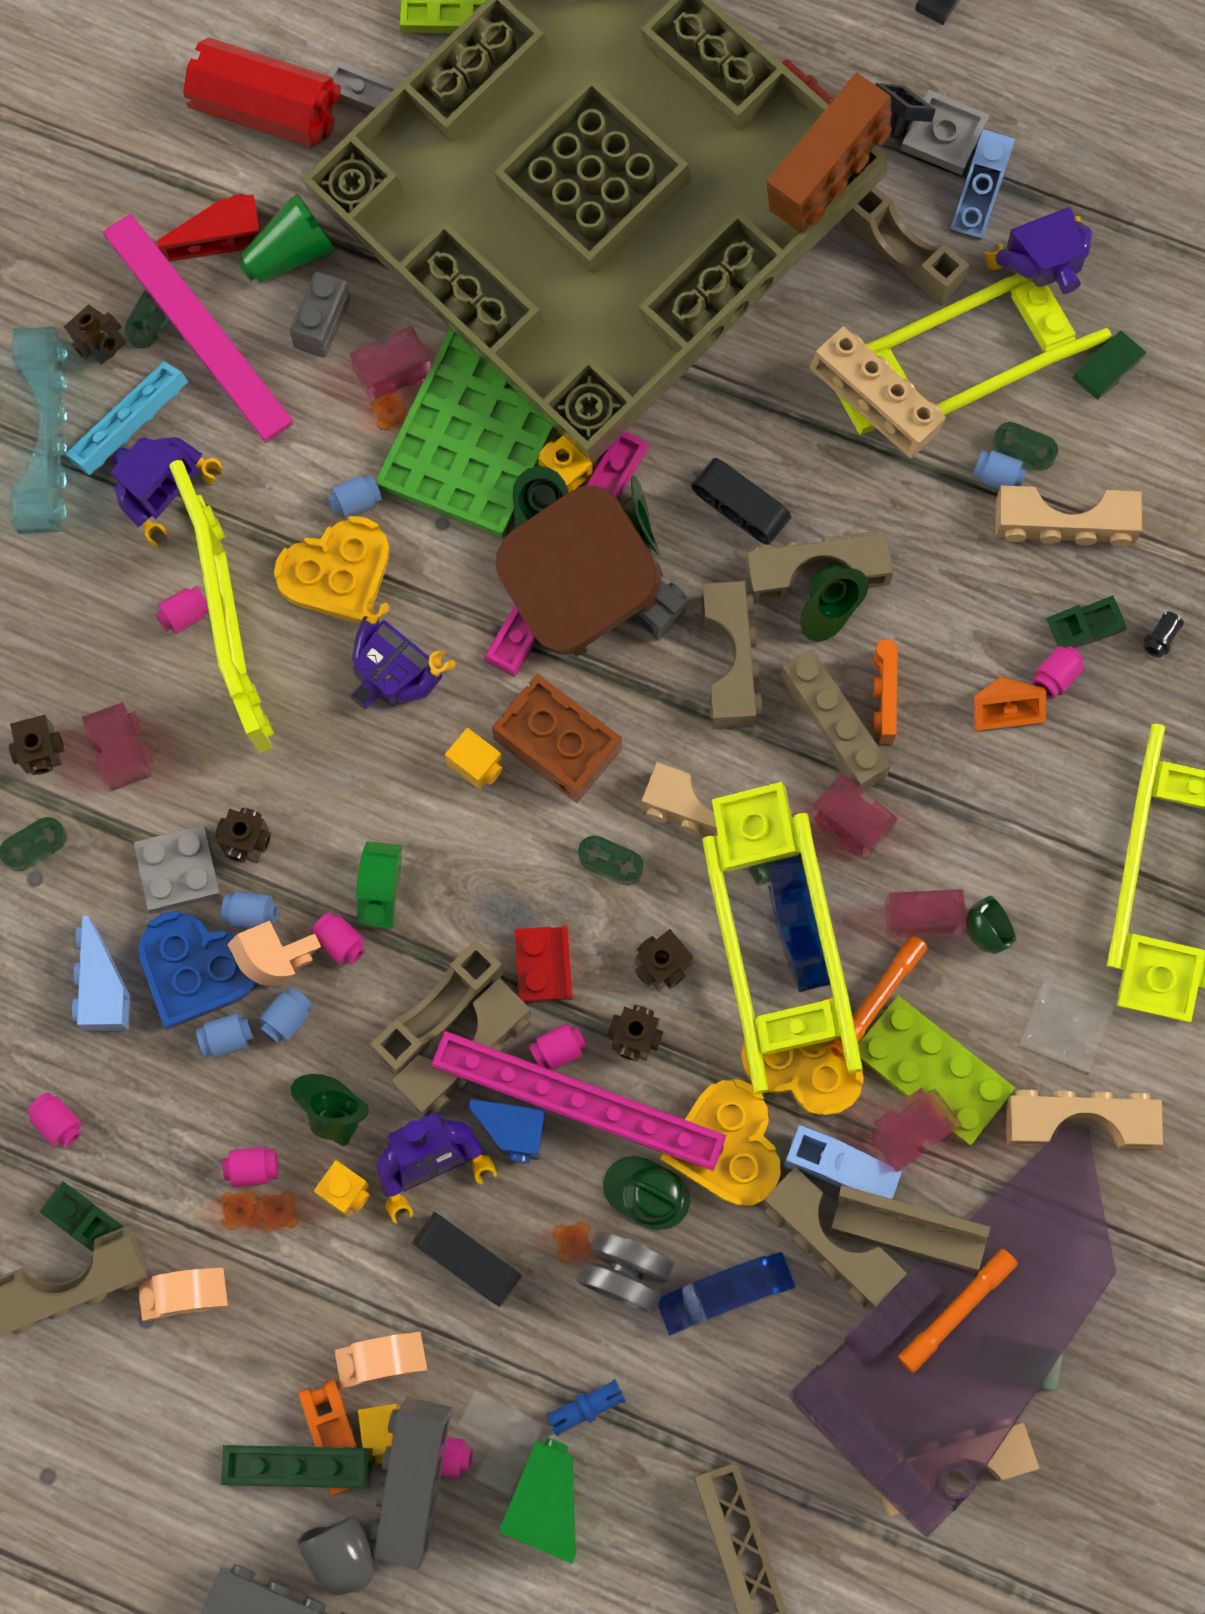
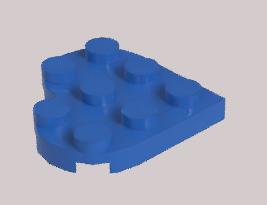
(190, 968)

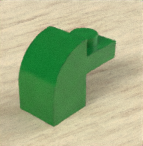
(377, 884)

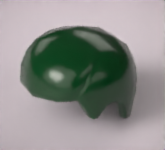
(989, 926)

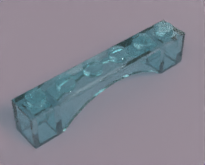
(37, 493)

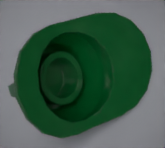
(535, 491)
(638, 513)
(832, 601)
(330, 1107)
(646, 1192)

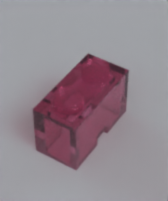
(392, 364)
(122, 755)
(852, 818)
(925, 913)
(923, 1120)

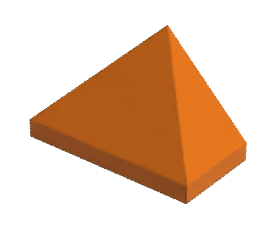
(1009, 705)

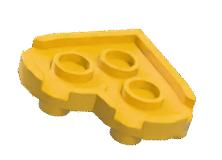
(335, 571)
(812, 1076)
(748, 1161)

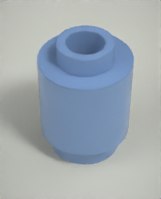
(999, 469)
(354, 496)
(248, 909)
(285, 1015)
(224, 1035)

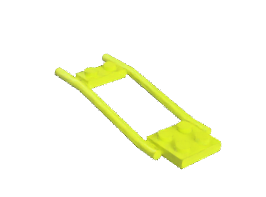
(1038, 310)
(223, 612)
(753, 831)
(1156, 973)

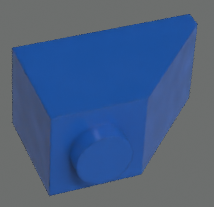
(512, 1128)

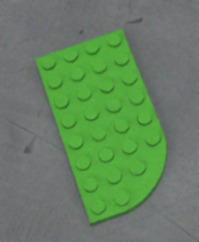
(464, 442)

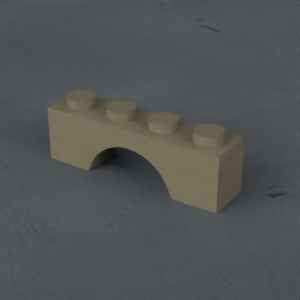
(930, 267)
(774, 569)
(726, 613)
(822, 700)
(453, 995)
(498, 1015)
(114, 1265)
(867, 1274)

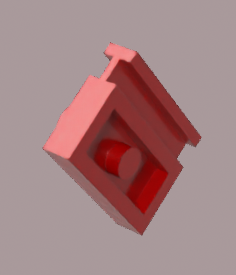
(543, 964)

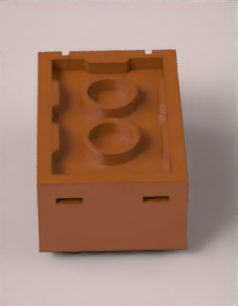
(557, 738)

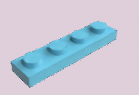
(126, 418)

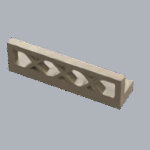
(910, 1229)
(724, 1545)

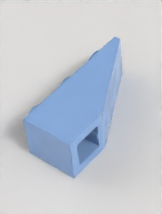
(982, 183)
(102, 994)
(840, 1164)

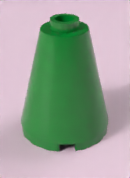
(286, 243)

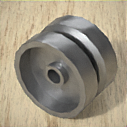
(628, 1265)

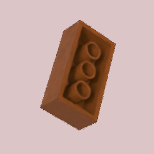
(830, 153)

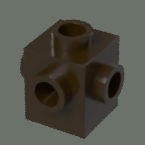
(95, 334)
(36, 745)
(249, 845)
(666, 949)
(632, 1046)

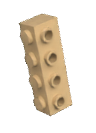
(877, 392)

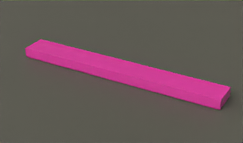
(198, 328)
(611, 473)
(578, 1101)

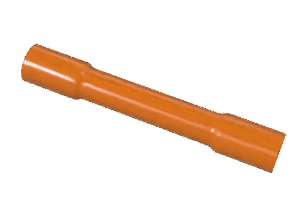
(900, 966)
(987, 1279)

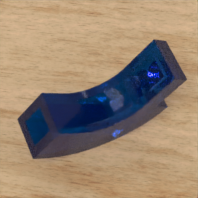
(797, 923)
(725, 1292)

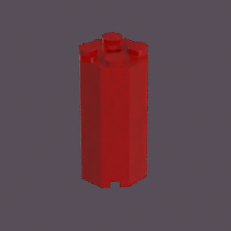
(261, 92)

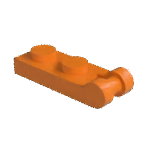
(885, 690)
(331, 1428)

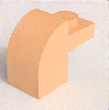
(264, 958)
(182, 1293)
(380, 1359)

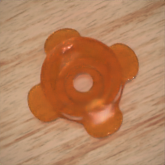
(387, 402)
(232, 1201)
(271, 1203)
(565, 1234)

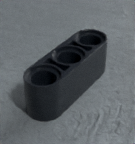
(741, 501)
(466, 1259)

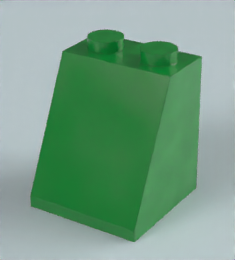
(545, 1502)

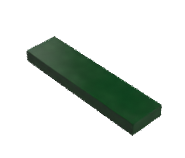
(297, 1466)

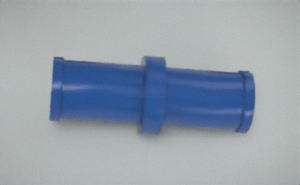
(585, 1407)

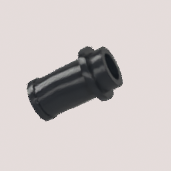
(1159, 640)

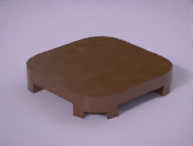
(578, 570)

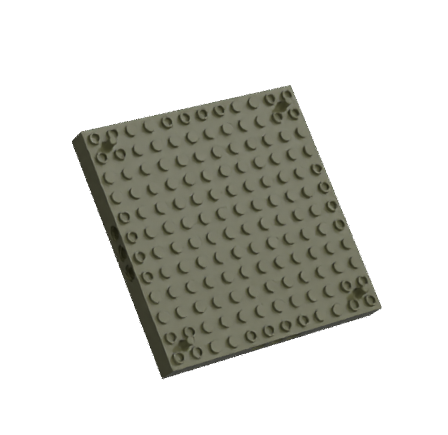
(584, 194)

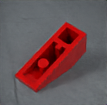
(218, 229)

